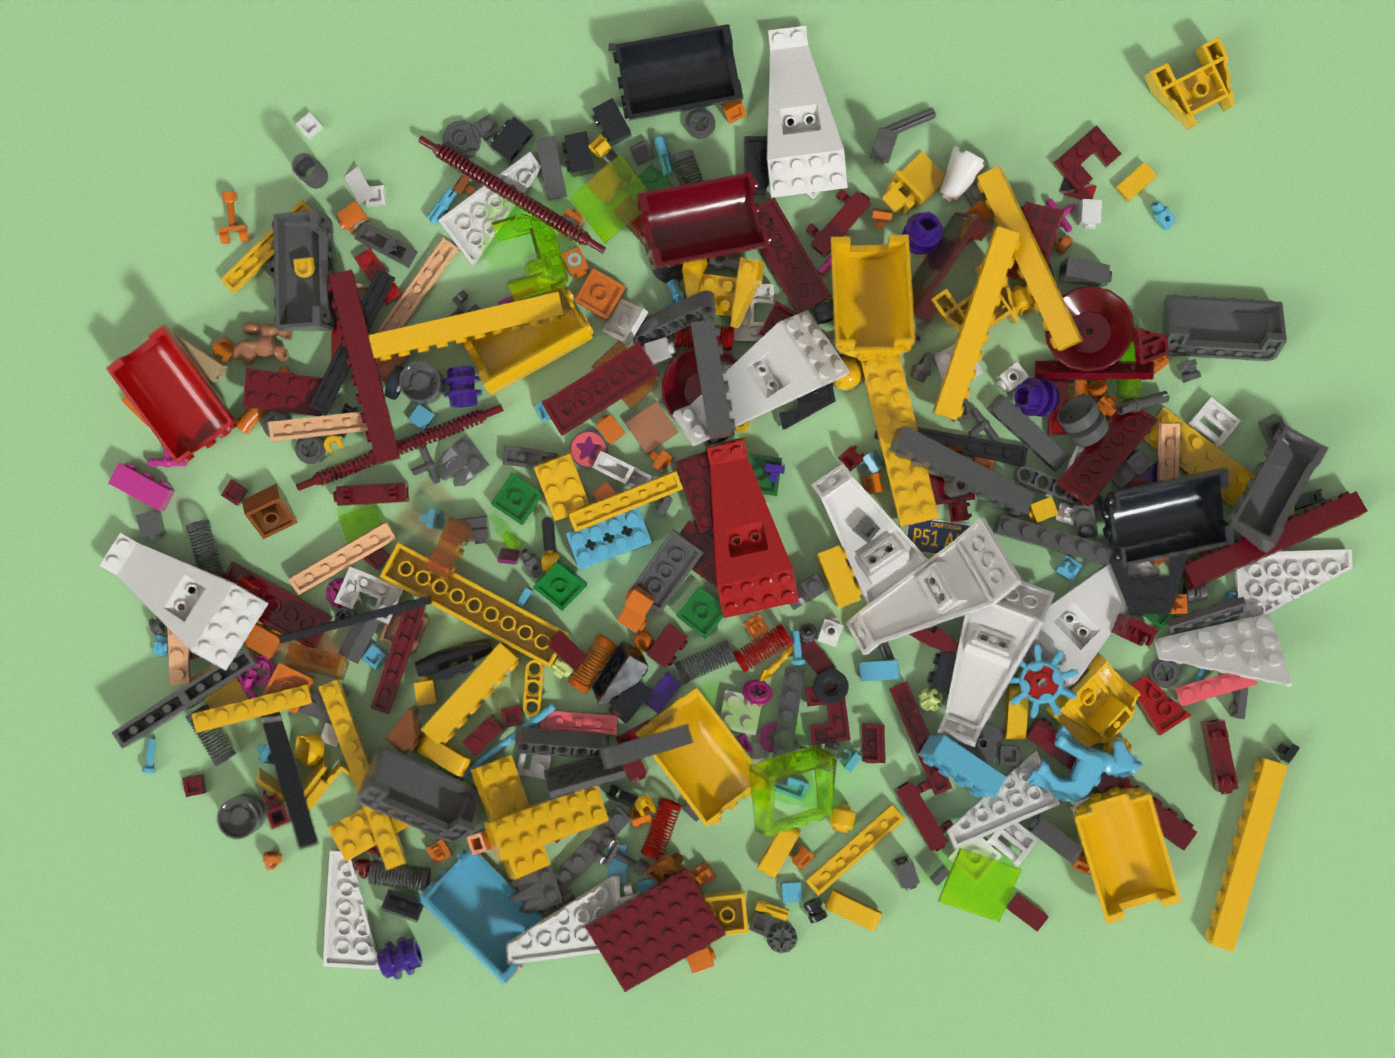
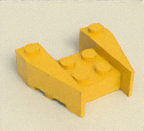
(1197, 89)
(731, 293)
(953, 313)

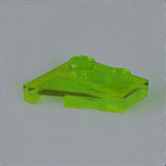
(359, 522)

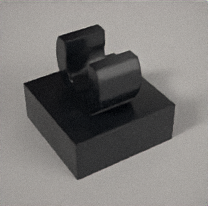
(1288, 752)

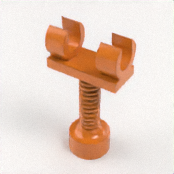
(230, 197)

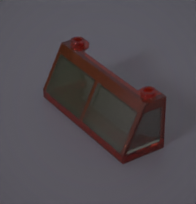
(958, 232)

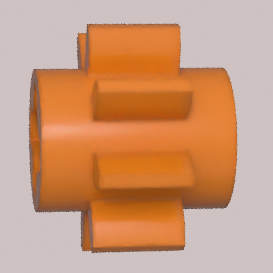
(1107, 404)

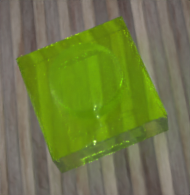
(511, 541)

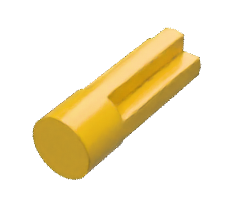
(771, 909)

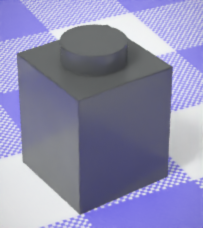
(151, 525)

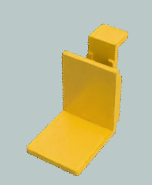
(913, 184)
(313, 784)

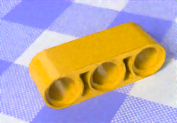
(536, 697)
(1015, 715)
(444, 755)
(778, 851)
(853, 910)

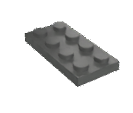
(668, 568)
(580, 775)

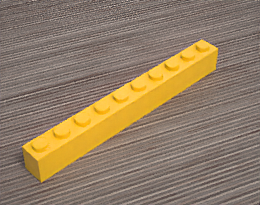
(1030, 260)
(976, 322)
(466, 325)
(358, 764)
(1245, 854)

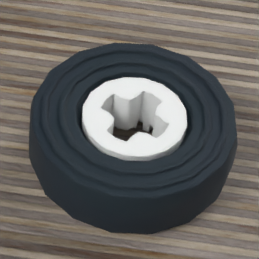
(392, 388)

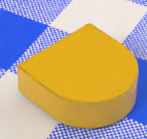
(304, 267)

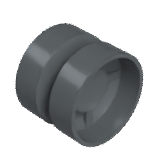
(421, 383)
(1082, 420)
(241, 816)

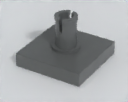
(987, 744)

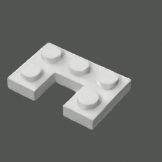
(749, 329)
(359, 581)

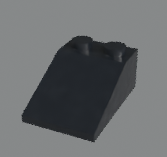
(620, 673)

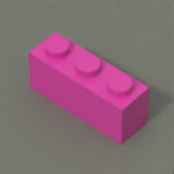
(141, 486)

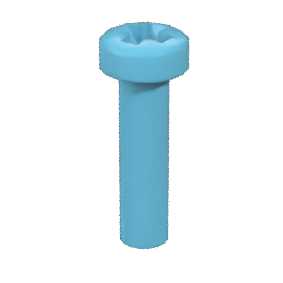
(797, 648)
(150, 757)

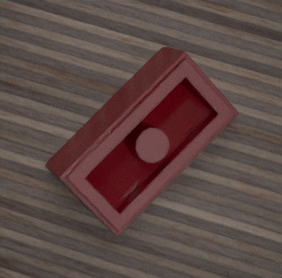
(566, 650)

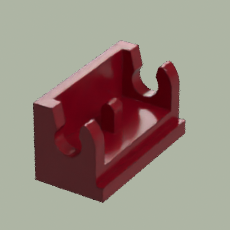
(1134, 630)
(873, 743)

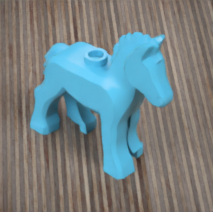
(1086, 769)

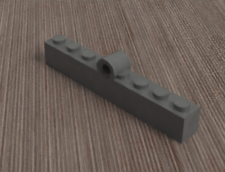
(961, 473)
(184, 699)

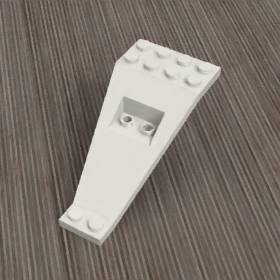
(802, 154)
(792, 360)
(846, 505)
(968, 572)
(1094, 608)
(214, 616)

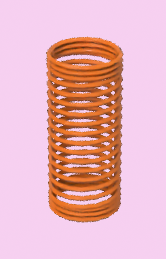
(607, 643)

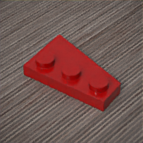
(1158, 707)

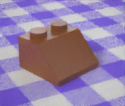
(269, 511)
(406, 732)

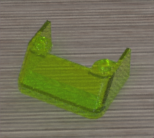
(548, 269)

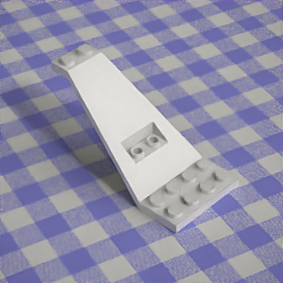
(983, 666)

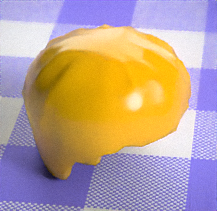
(853, 378)
(309, 749)

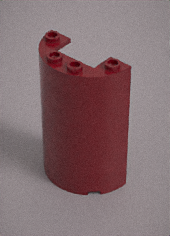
(701, 220)

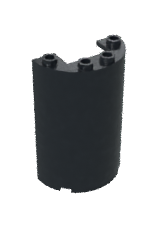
(677, 72)
(1167, 518)

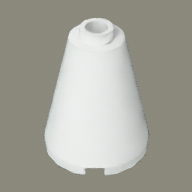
(960, 173)

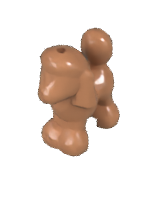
(263, 346)

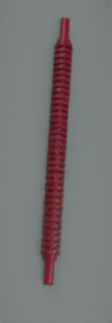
(511, 194)
(337, 472)

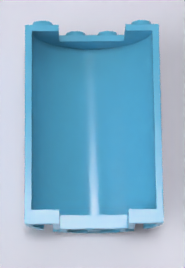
(477, 911)

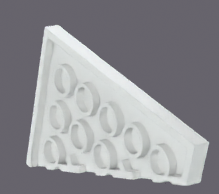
(1286, 577)
(1235, 647)
(564, 931)

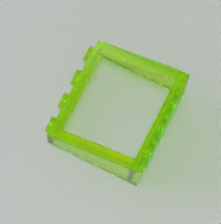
(763, 781)

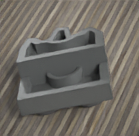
(462, 462)
(536, 890)

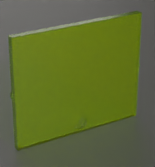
(610, 198)
(979, 885)

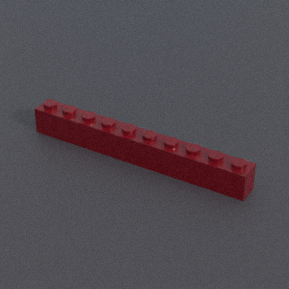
(364, 367)
(1296, 530)
(1172, 828)

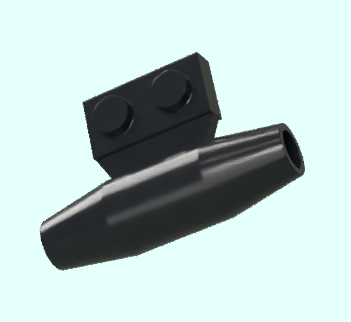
(453, 659)

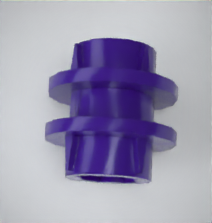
(924, 232)
(462, 387)
(1036, 397)
(395, 959)

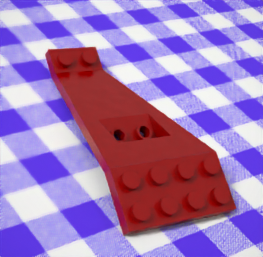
(753, 570)

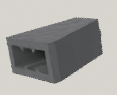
(1084, 272)
(1055, 838)

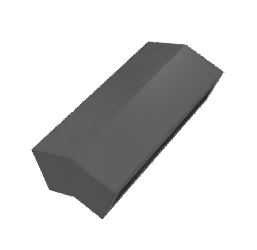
(358, 639)

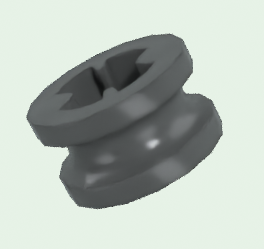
(156, 626)
(807, 627)

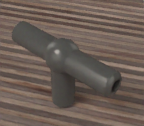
(984, 424)
(428, 466)

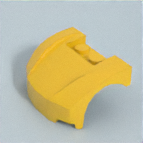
(1101, 704)

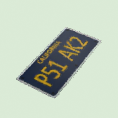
(934, 534)

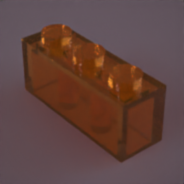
(449, 549)
(316, 661)

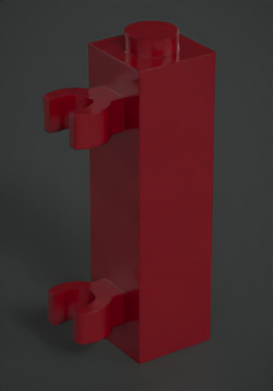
(841, 222)
(371, 494)
(1219, 756)
(275, 810)
(921, 815)

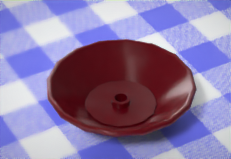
(1111, 325)
(682, 381)

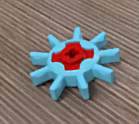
(1047, 692)

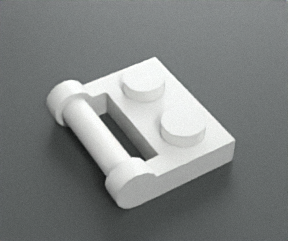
(1217, 416)
(538, 764)
(1017, 836)

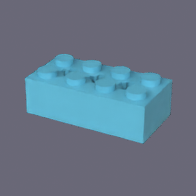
(604, 550)
(961, 766)

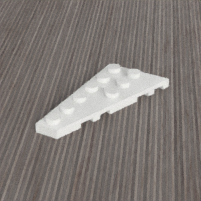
(471, 220)
(1013, 803)
(347, 925)

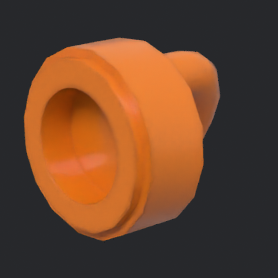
(1063, 243)
(1097, 388)
(643, 641)
(272, 857)

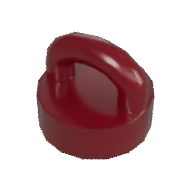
(363, 867)

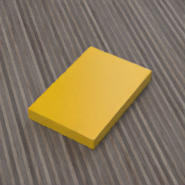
(226, 695)

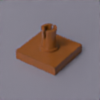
(666, 867)

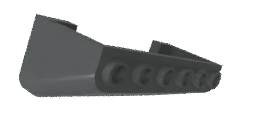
(300, 301)
(1224, 327)
(1276, 487)
(419, 795)

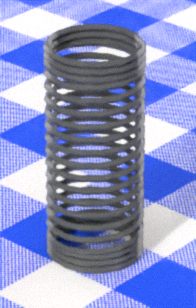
(683, 157)
(300, 166)
(198, 525)
(718, 658)
(204, 741)
(404, 872)

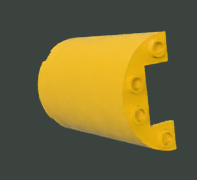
(872, 298)
(519, 353)
(713, 768)
(1125, 851)

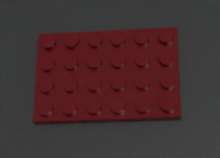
(655, 929)

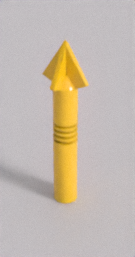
(767, 673)

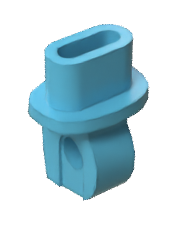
(1160, 213)

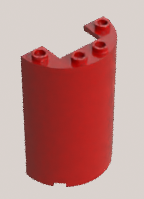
(172, 395)

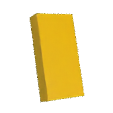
(1136, 181)

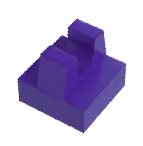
(774, 468)

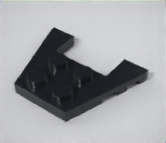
(808, 405)
(1150, 593)

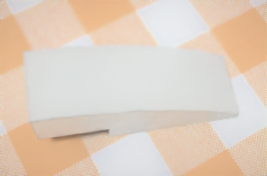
(620, 470)

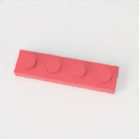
(1212, 687)
(580, 722)

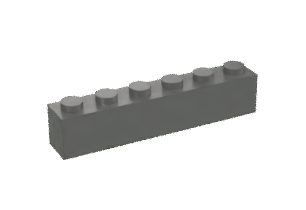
(711, 379)
(1052, 539)

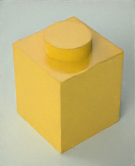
(1042, 510)
(426, 691)

